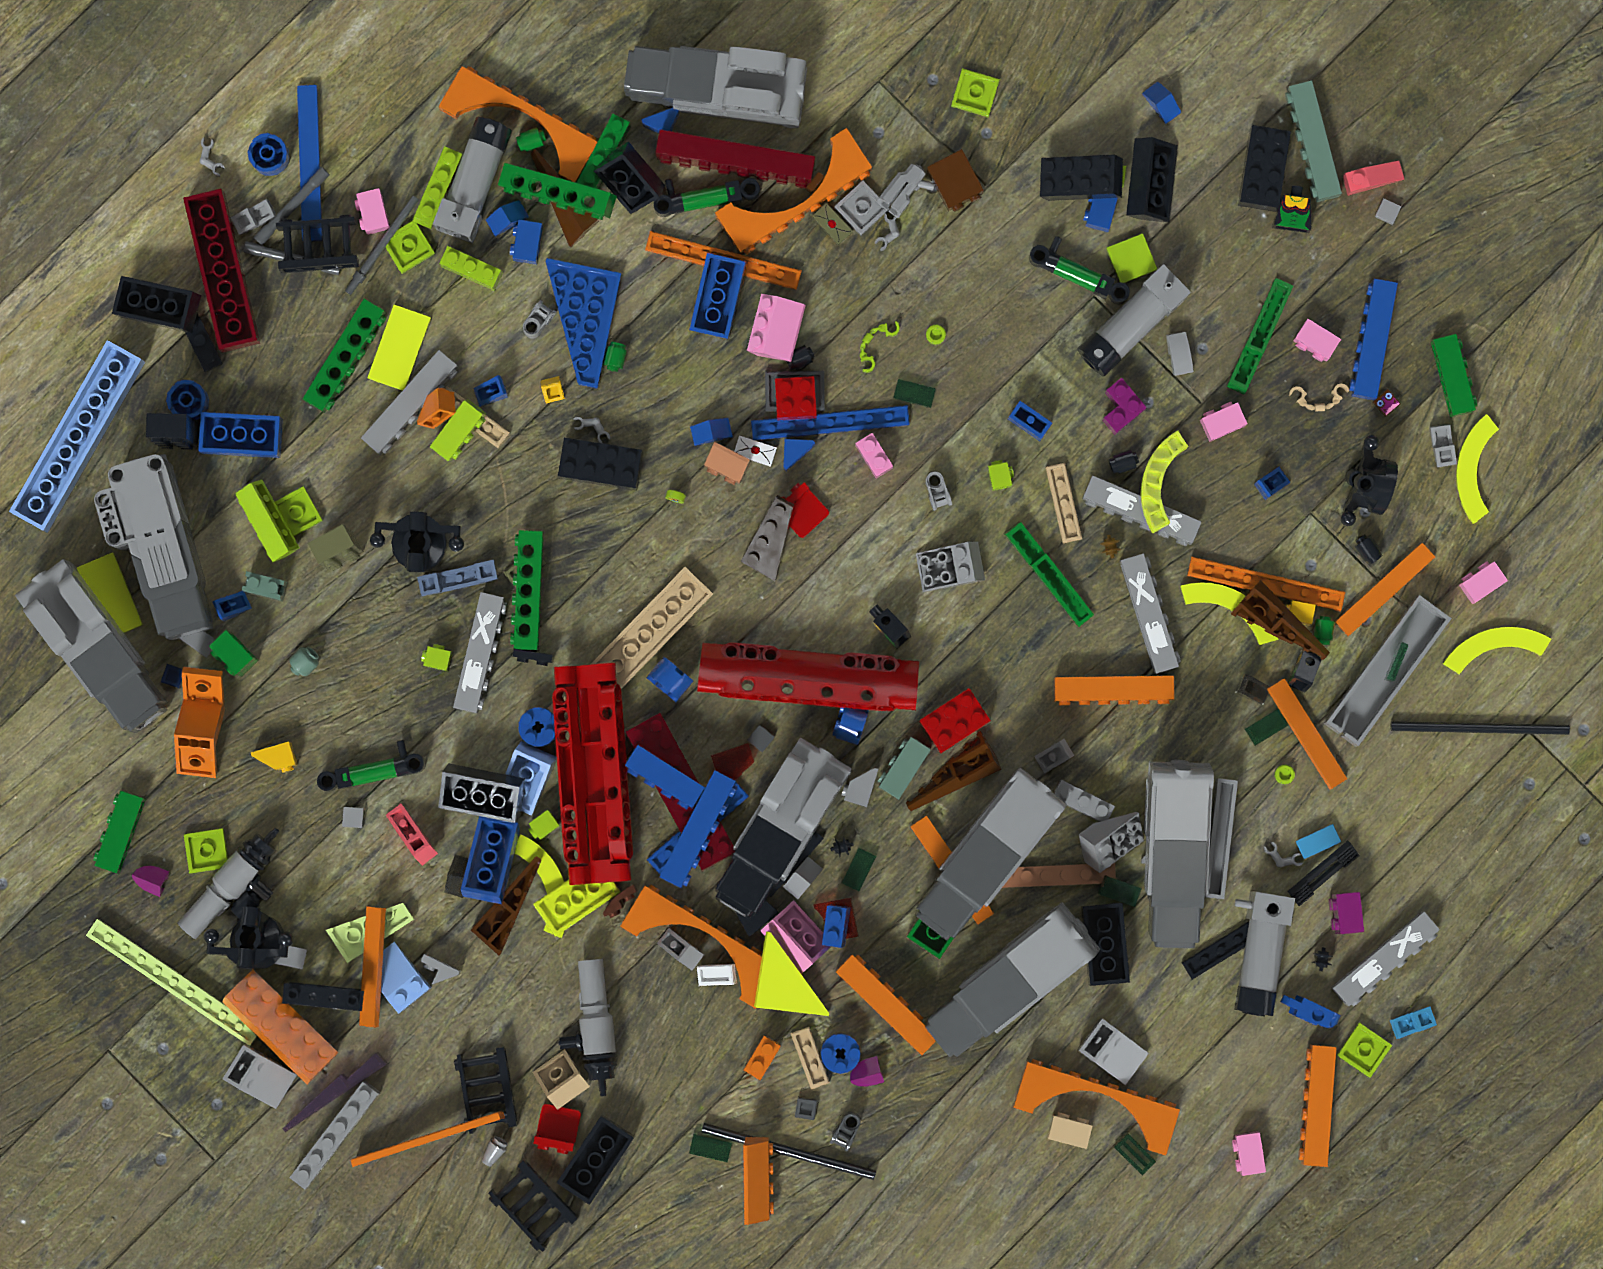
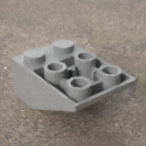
(950, 566)
(1110, 840)
(1113, 1051)
(259, 1076)

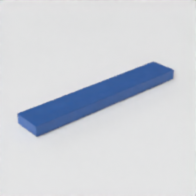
(661, 856)

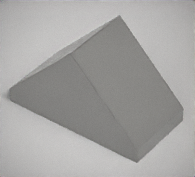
(802, 877)

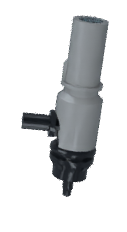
(229, 883)
(596, 1025)

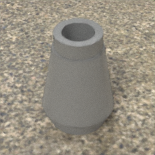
(494, 1150)

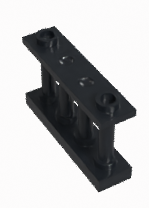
(328, 261)
(323, 996)
(502, 1077)
(553, 1200)

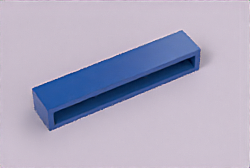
(1373, 340)
(697, 830)

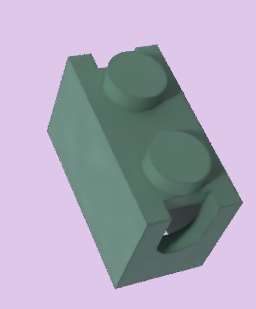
(264, 586)

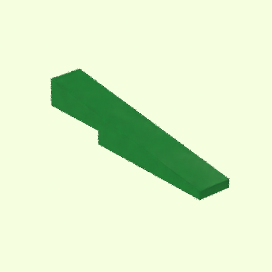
(1259, 336)
(1048, 573)

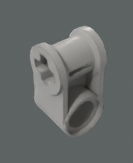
(538, 318)
(938, 492)

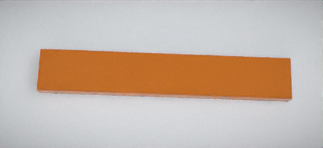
(1385, 589)
(1307, 734)
(939, 853)
(372, 966)

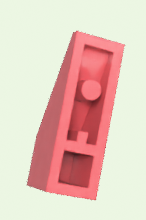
(1372, 177)
(411, 834)

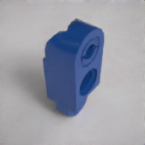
(1311, 1011)

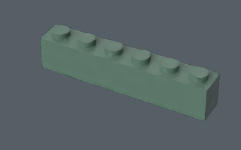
(1314, 141)

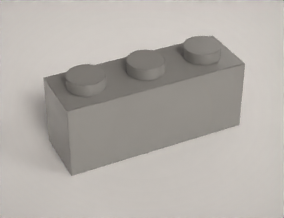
(1083, 801)

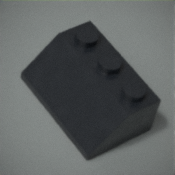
(630, 178)

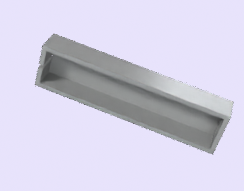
(1370, 692)

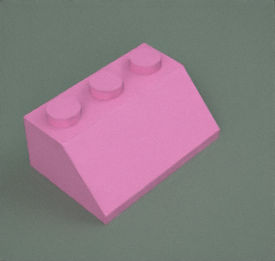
(776, 327)
(797, 936)

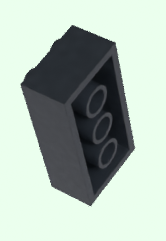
(1264, 168)
(1081, 177)
(156, 304)
(172, 430)
(600, 464)
(481, 793)
(1107, 929)
(595, 1159)

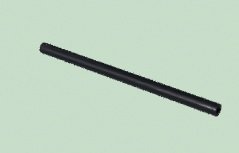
(1479, 727)
(794, 1152)

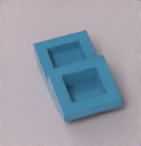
(1318, 841)
(1413, 1022)

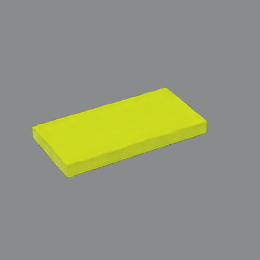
(399, 347)
(111, 589)
(572, 903)

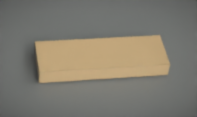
(810, 1057)

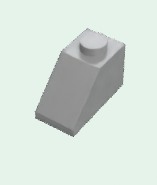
(860, 788)
(680, 949)

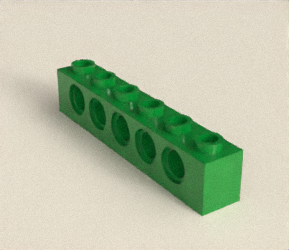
(513, 174)
(365, 311)
(536, 540)

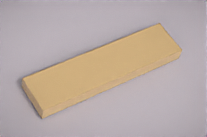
(489, 430)
(1063, 503)

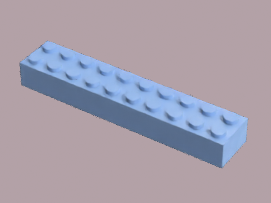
(77, 436)

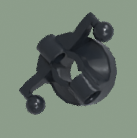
(1372, 485)
(434, 536)
(268, 947)

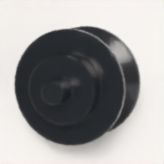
(841, 846)
(1322, 959)

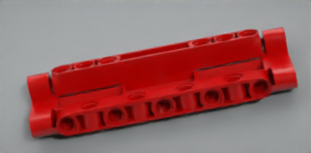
(808, 677)
(591, 773)

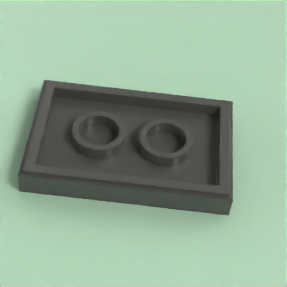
(770, 393)

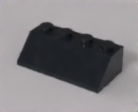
(1151, 179)

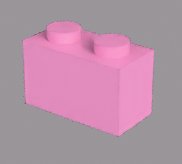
(373, 211)
(1316, 340)
(1223, 421)
(874, 455)
(1483, 582)
(1249, 1153)

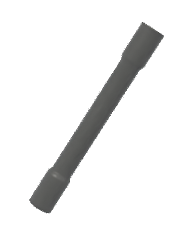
(314, 182)
(260, 250)

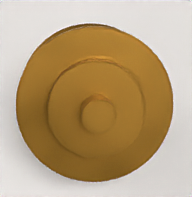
(1110, 546)

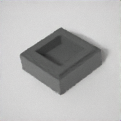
(760, 738)
(806, 1108)

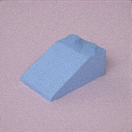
(536, 768)
(400, 979)

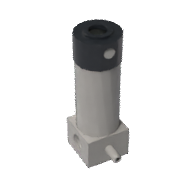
(461, 210)
(1133, 321)
(1262, 952)

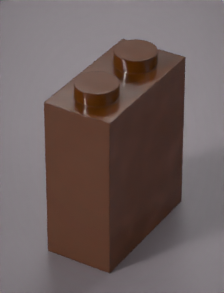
(955, 181)

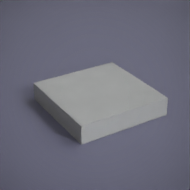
(861, 208)

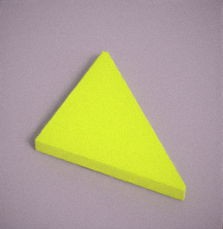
(782, 985)

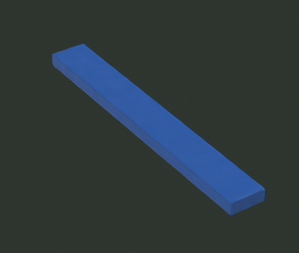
(309, 153)
(831, 423)

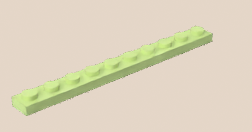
(170, 980)

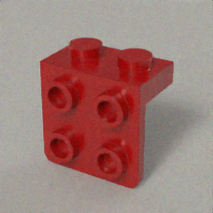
(807, 510)
(557, 1128)

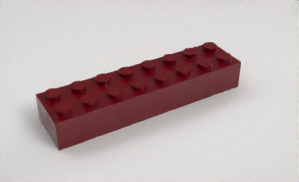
(735, 158)
(221, 270)
(658, 740)

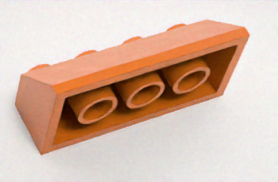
(757, 1179)

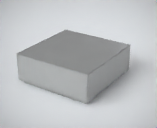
(1387, 211)
(353, 817)

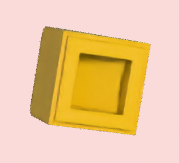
(552, 389)

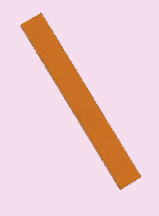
(696, 254)
(1280, 586)
(427, 1138)

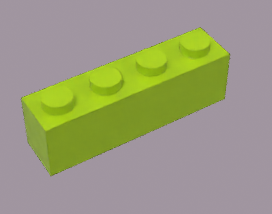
(437, 187)
(267, 520)

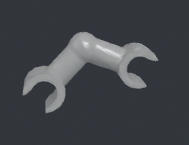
(204, 160)
(892, 235)
(592, 422)
(1280, 862)

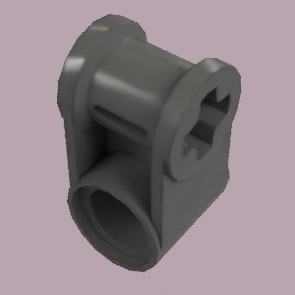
(845, 1132)

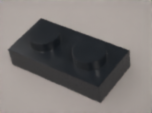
(525, 656)

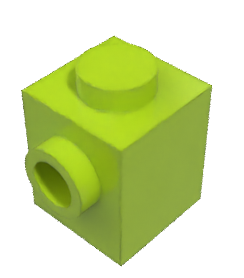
(1000, 475)
(437, 657)
(543, 825)

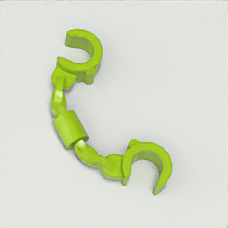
(867, 339)

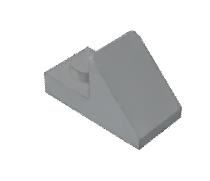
(1054, 755)
(444, 970)

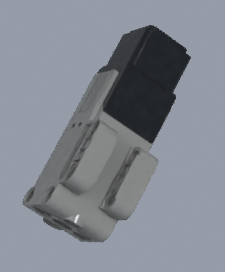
(781, 827)

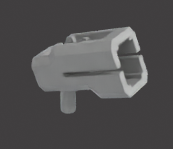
(912, 181)

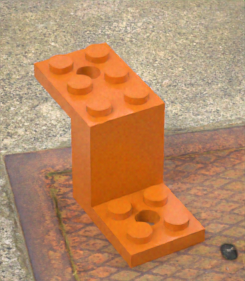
(199, 722)

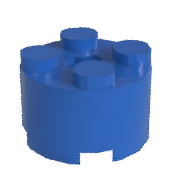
(258, 151)
(180, 392)
(669, 679)
(528, 722)
(850, 725)
(829, 1053)

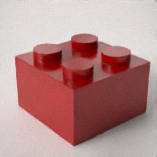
(795, 398)

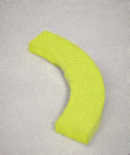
(1467, 468)
(1153, 477)
(1224, 597)
(1492, 639)
(547, 869)

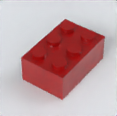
(954, 720)

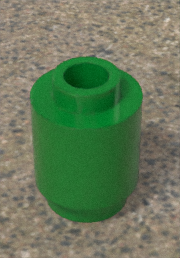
(531, 139)
(615, 356)
(1324, 630)

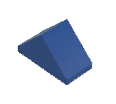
(1162, 102)
(661, 121)
(506, 217)
(490, 391)
(711, 431)
(795, 450)
(1272, 483)
(231, 605)

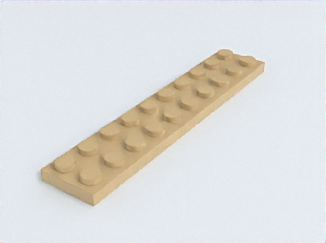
(652, 628)

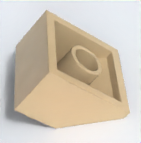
(561, 1079)

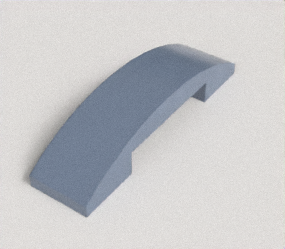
(457, 578)

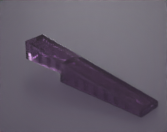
(338, 1088)

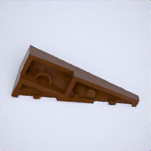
(572, 224)
(1267, 611)
(968, 767)
(499, 919)

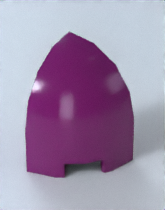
(151, 879)
(867, 1073)

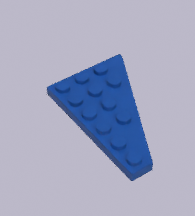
(586, 310)

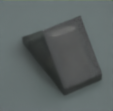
(1252, 689)
(455, 876)

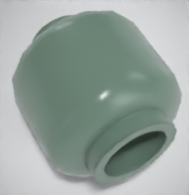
(304, 661)

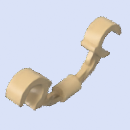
(1319, 407)

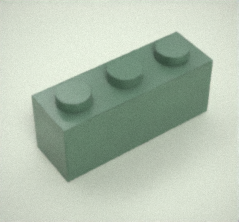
(903, 767)

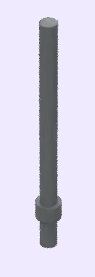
(359, 276)

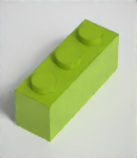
(471, 268)
(458, 430)

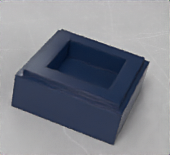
(172, 676)

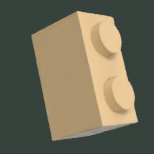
(1070, 1131)

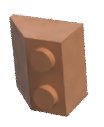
(727, 463)

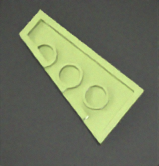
(350, 935)

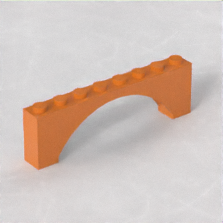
(475, 92)
(751, 228)
(656, 910)
(1043, 1083)

